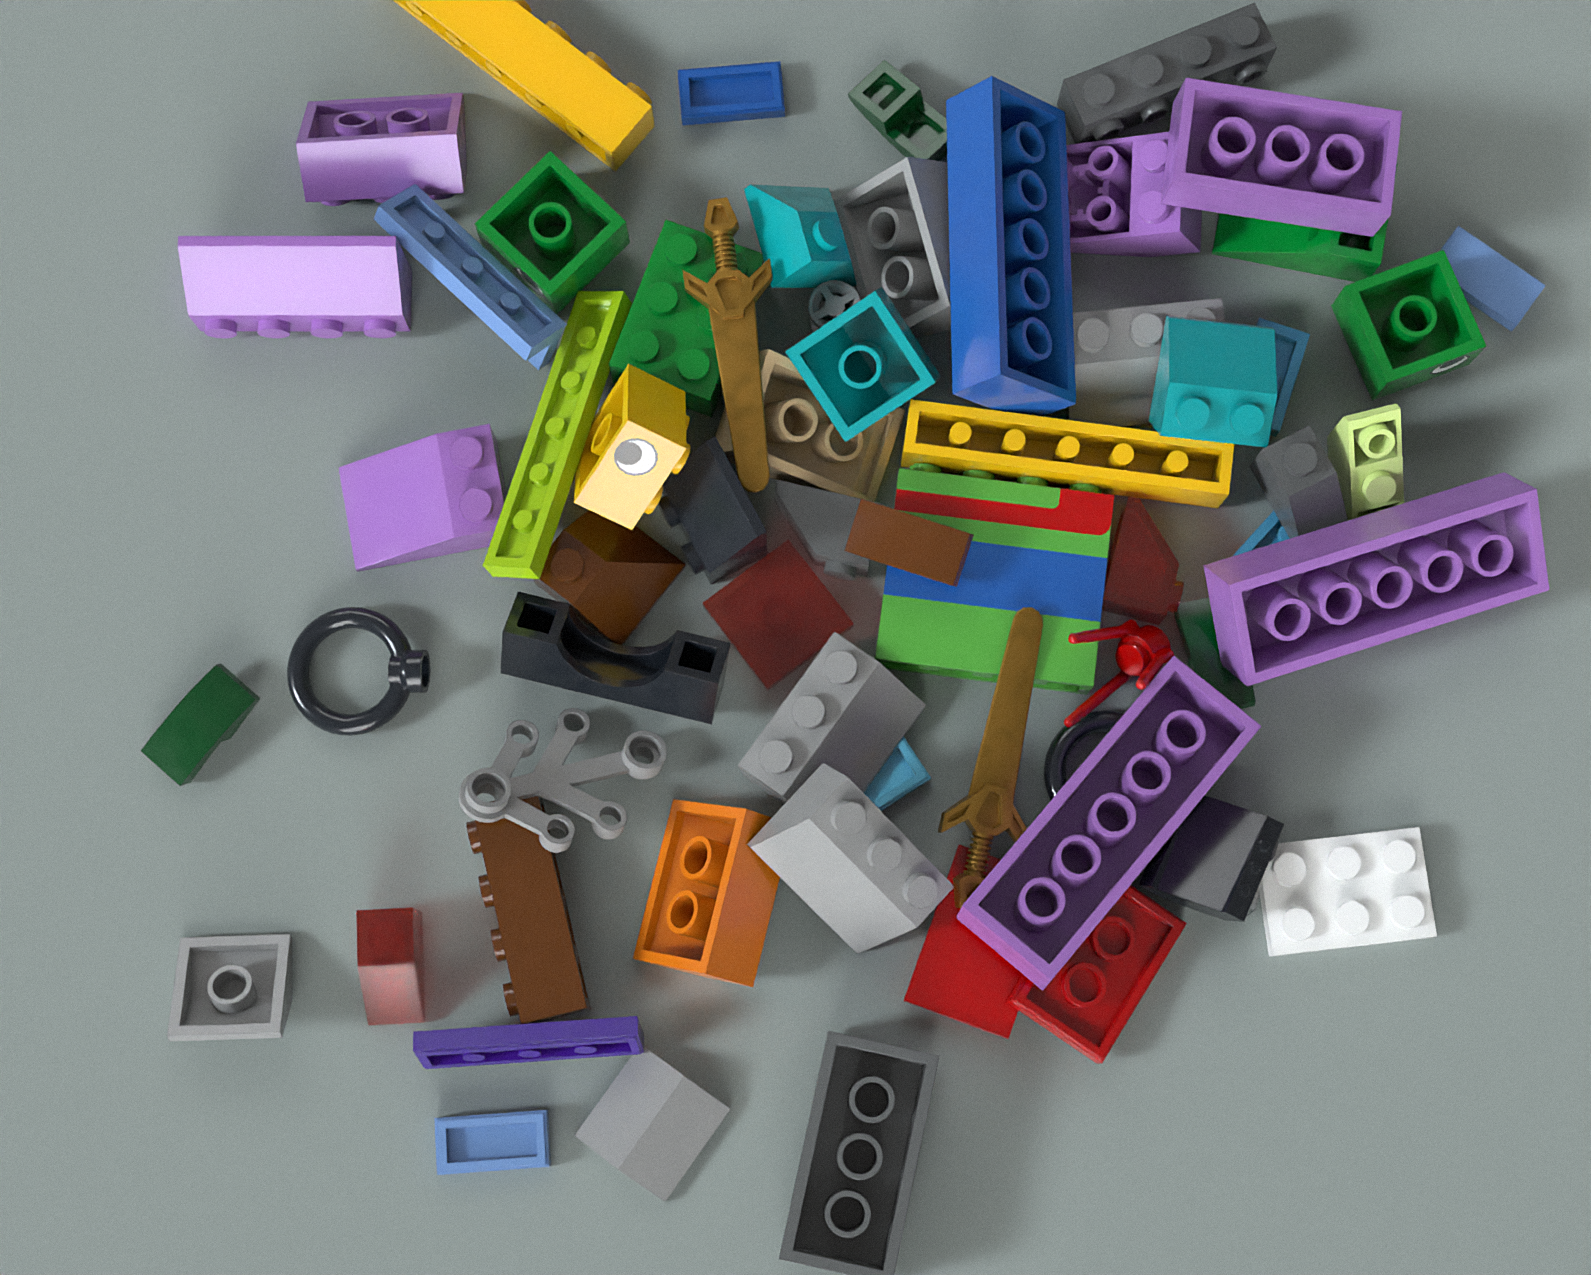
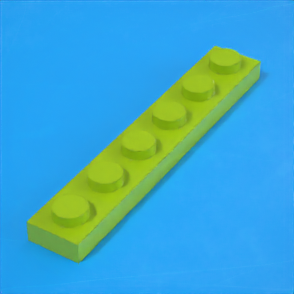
(557, 436)

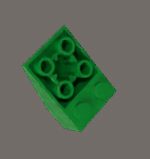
(1299, 247)

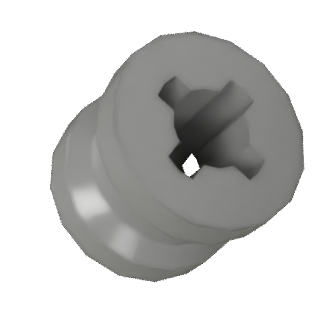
(830, 300)

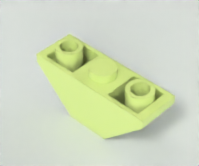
(1368, 460)

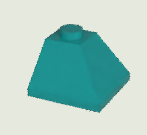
(800, 235)

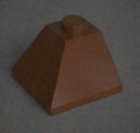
(608, 574)

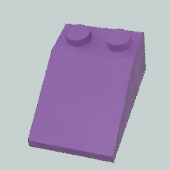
(424, 498)

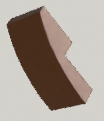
(909, 542)

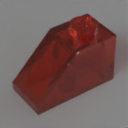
(1141, 569)
(391, 965)

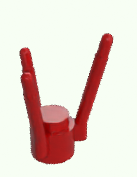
(1138, 653)

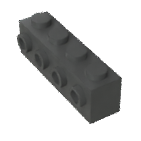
(1146, 81)

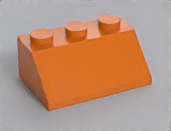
(708, 895)

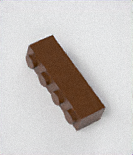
(532, 921)

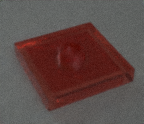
(777, 614)

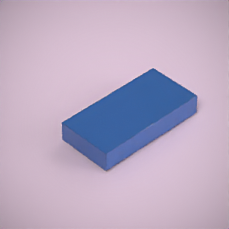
(731, 93)

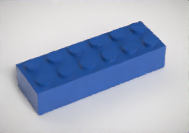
(1009, 251)

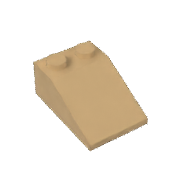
(805, 442)

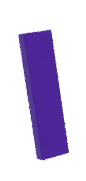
(529, 1042)

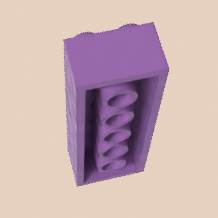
(1377, 578)
(1107, 822)

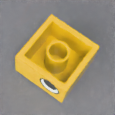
(632, 448)

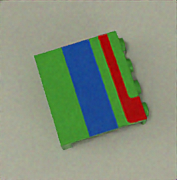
(1026, 551)

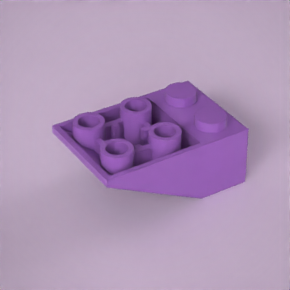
(1118, 200)

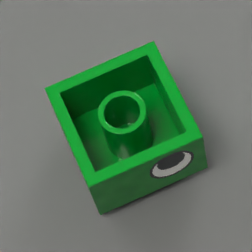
(553, 232)
(1408, 325)

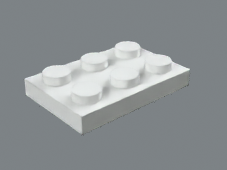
(1346, 892)

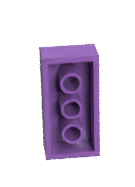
(1281, 157)

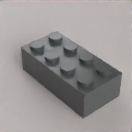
(859, 1156)

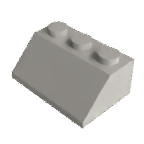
(901, 240)
(1120, 358)
(838, 714)
(849, 862)

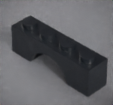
(553, 647)

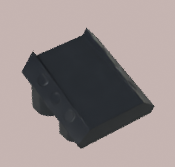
(1215, 860)

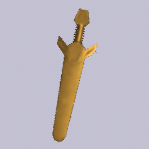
(734, 327)
(991, 794)

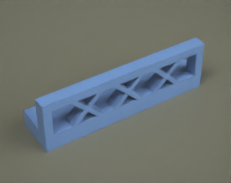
(472, 274)

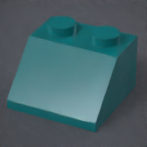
(863, 364)
(1215, 382)

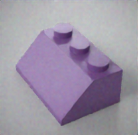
(382, 148)

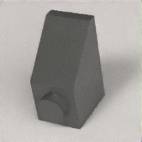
(1300, 483)
(823, 527)

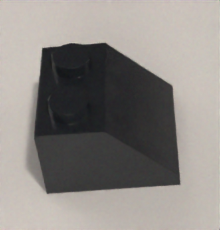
(713, 514)

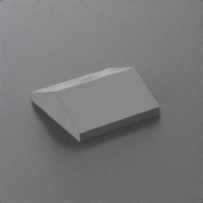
(231, 988)
(652, 1123)

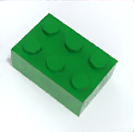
(667, 327)

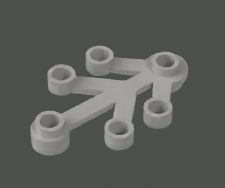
(557, 781)

